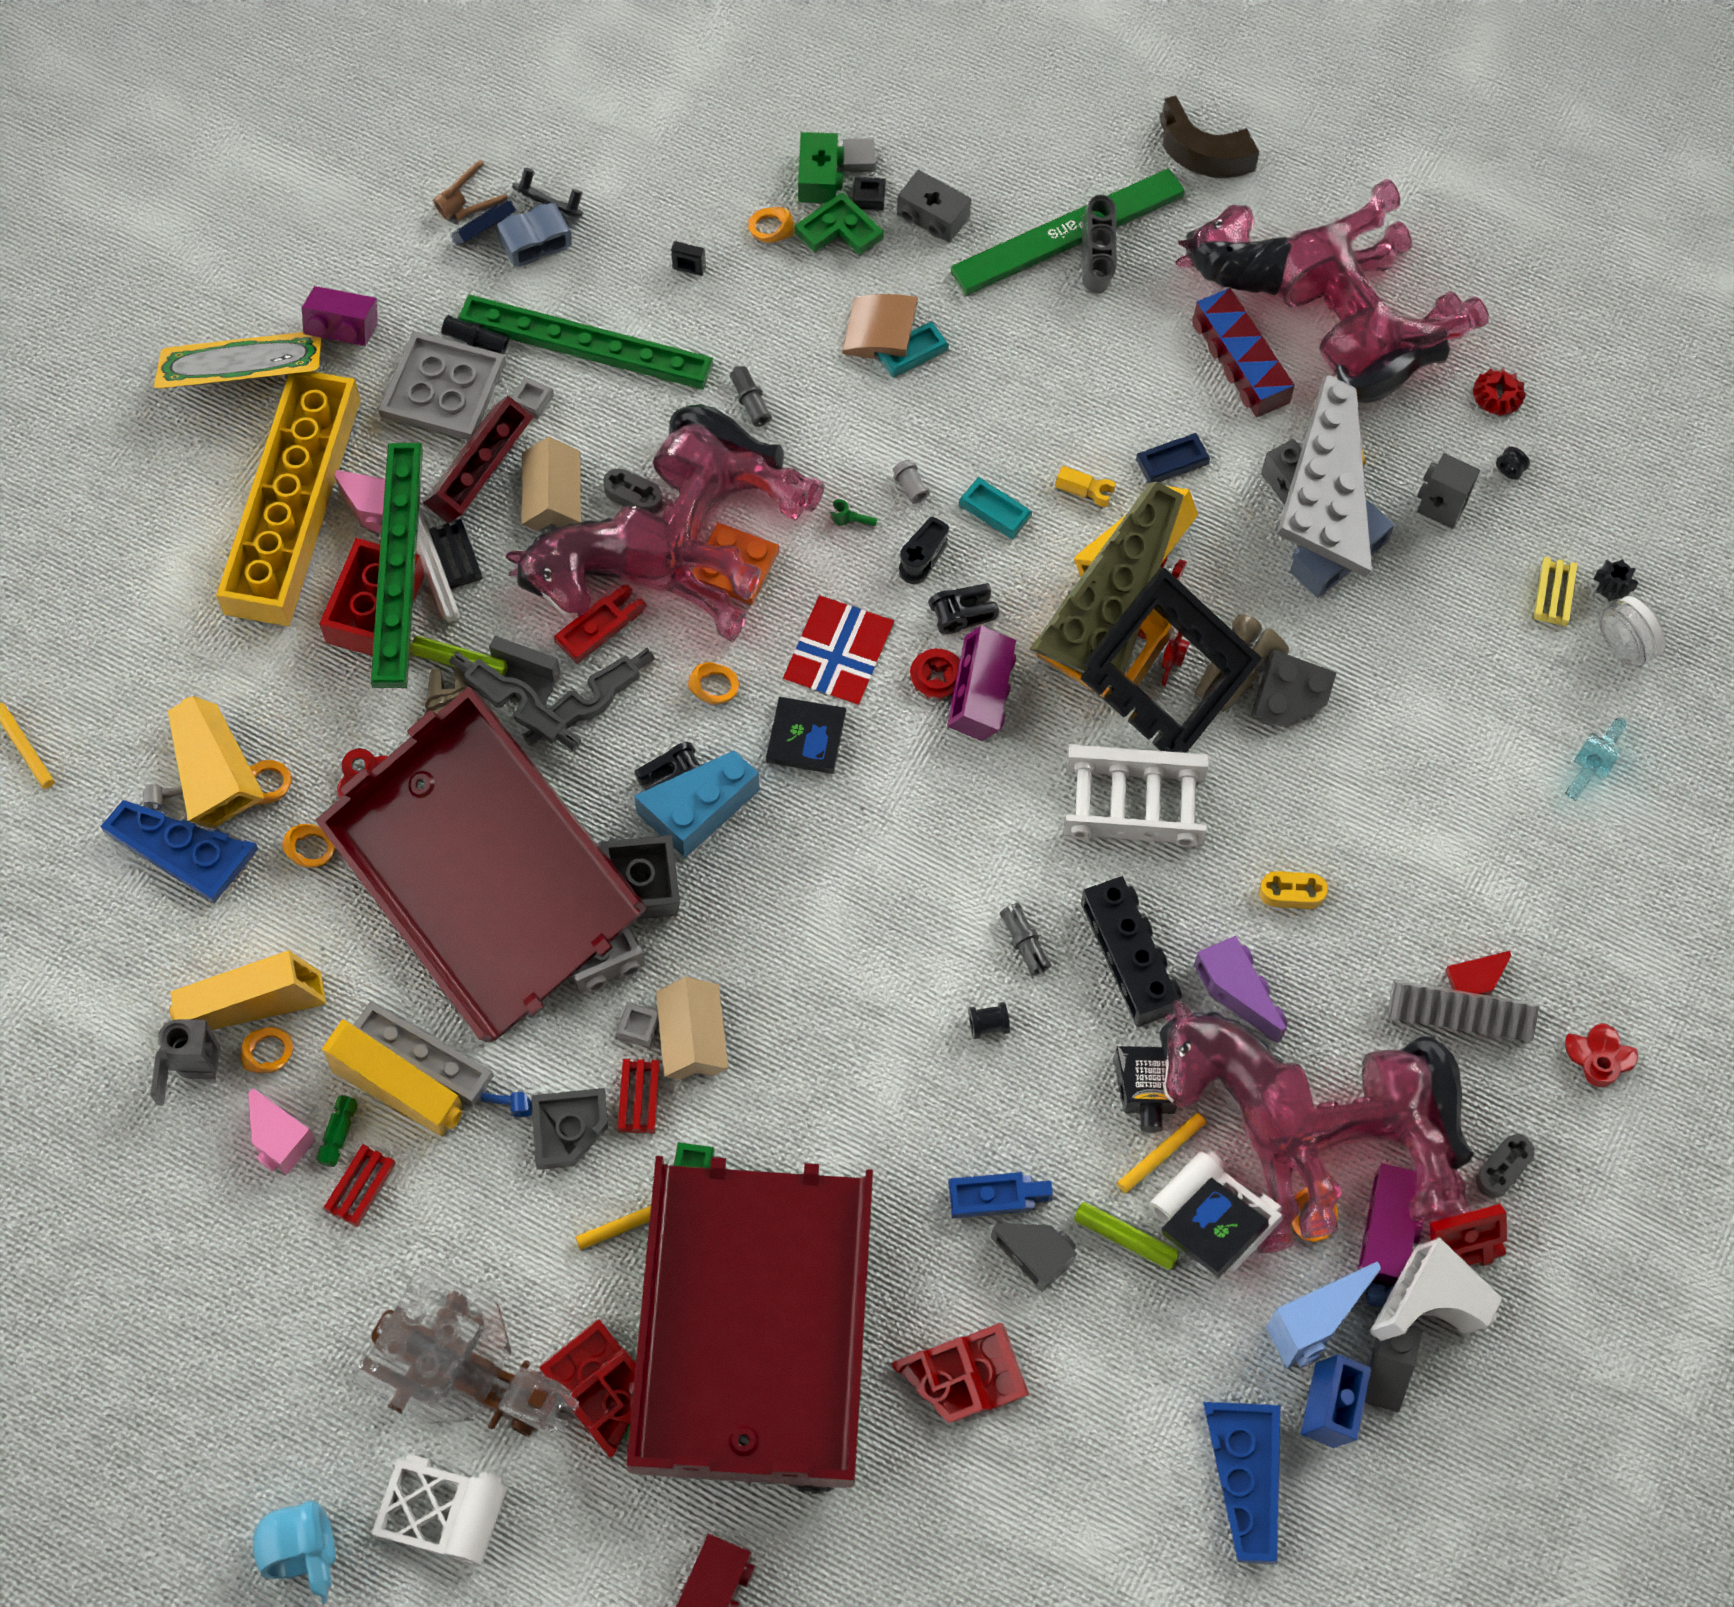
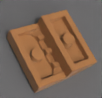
(880, 325)

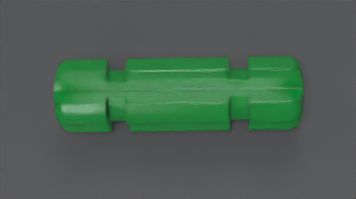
(336, 1131)

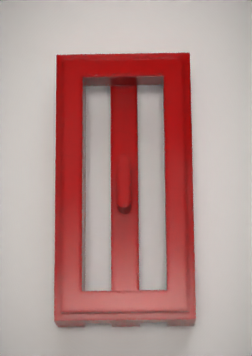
(639, 1066)
(348, 1177)

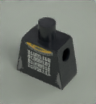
(1141, 1084)

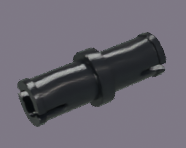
(474, 335)

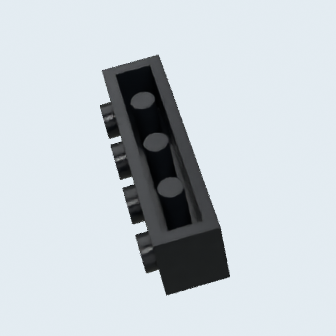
(1130, 950)

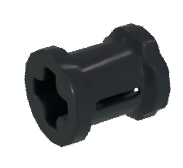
(989, 1020)

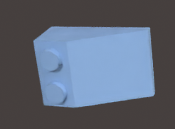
(1309, 1322)

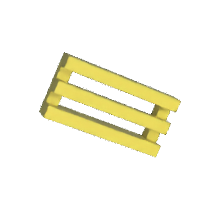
(1559, 568)

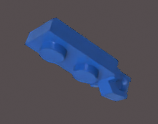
(996, 1194)

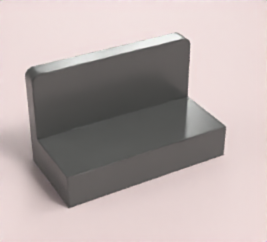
(528, 665)

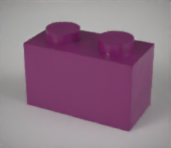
(339, 315)

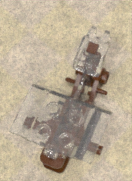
(446, 1359)

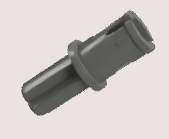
(750, 396)

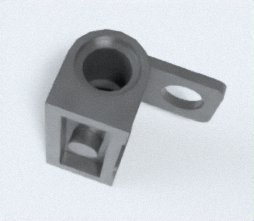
(185, 1048)

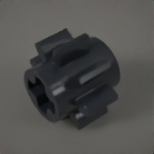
(1615, 580)

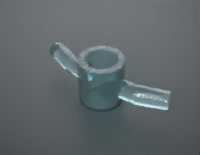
(1596, 757)

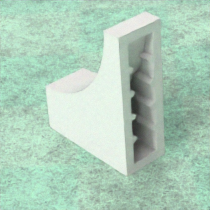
(1437, 1286)

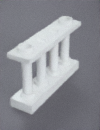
(1153, 767)

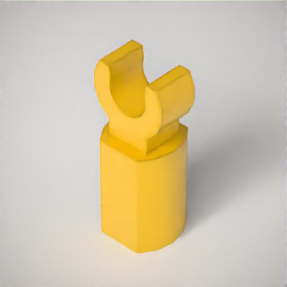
(1084, 485)

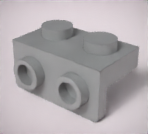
(622, 960)

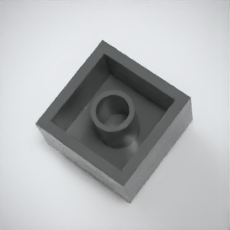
(649, 870)

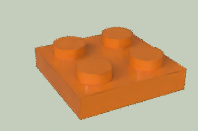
(752, 550)

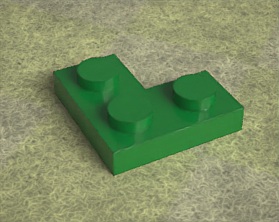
(842, 219)

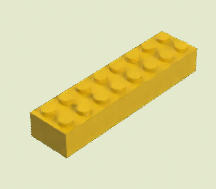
(289, 498)

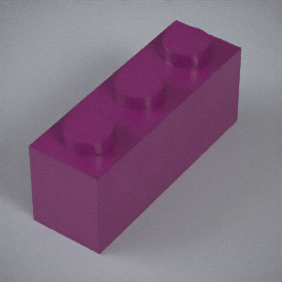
(982, 683)
(1388, 1226)

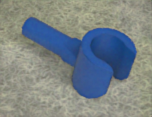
(520, 1103)

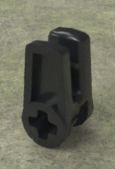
(923, 551)
(960, 608)
(670, 762)

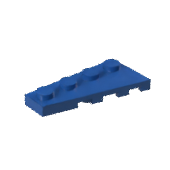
(189, 853)
(1247, 1463)

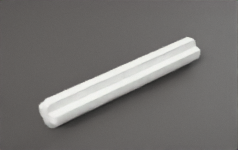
(435, 573)

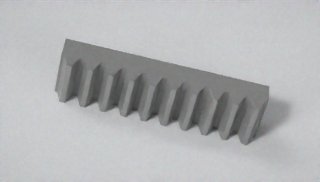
(1463, 1010)
(426, 1053)

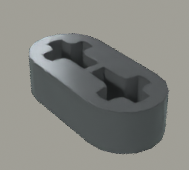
(633, 490)
(1498, 1160)

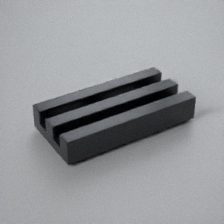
(448, 531)

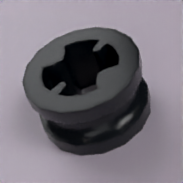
(1512, 462)

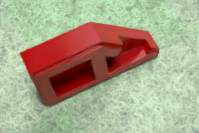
(1478, 975)

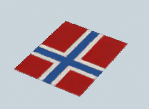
(838, 649)

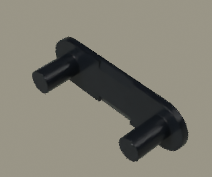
(524, 188)

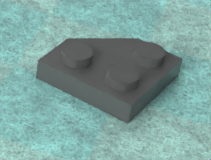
(1291, 689)
(567, 1125)

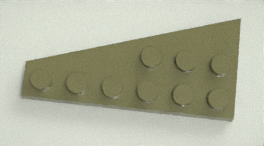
(1112, 582)

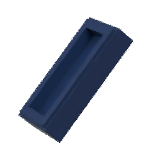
(482, 222)
(1173, 458)

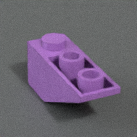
(1233, 982)

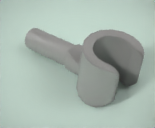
(154, 795)

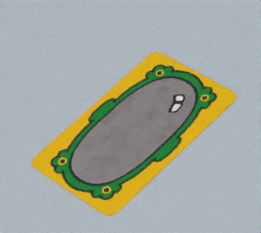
(237, 359)

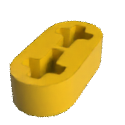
(1292, 890)

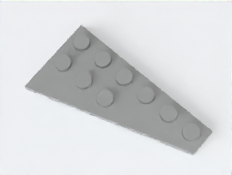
(1328, 487)

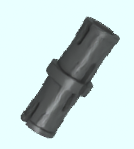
(1025, 939)

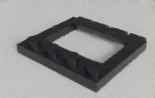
(1198, 626)

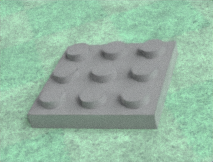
(442, 385)

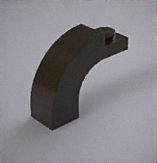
(1203, 152)

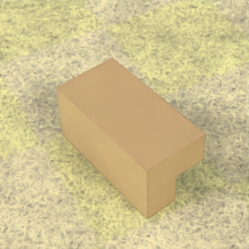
(550, 485)
(691, 1028)

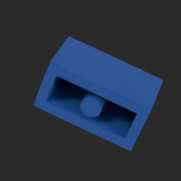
(1336, 1401)

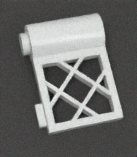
(1193, 1177)
(470, 1515)

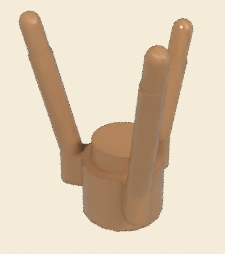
(451, 200)

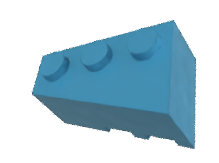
(698, 800)

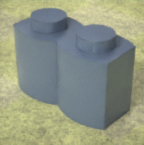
(534, 234)

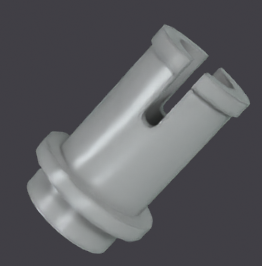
(907, 475)

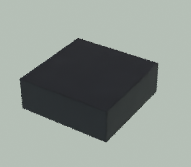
(869, 193)
(688, 258)

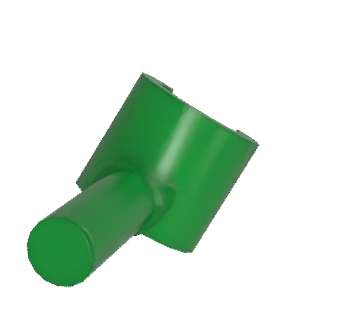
(847, 515)

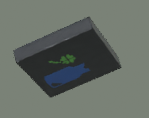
(806, 735)
(1215, 1227)

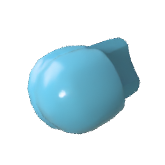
(296, 1543)

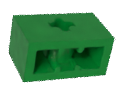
(818, 167)

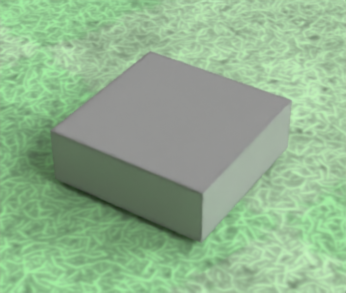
(859, 154)
(533, 396)
(638, 1025)

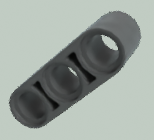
(1100, 230)

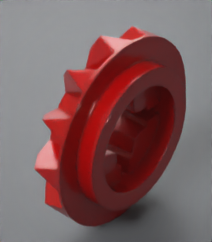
(1486, 392)
(939, 661)

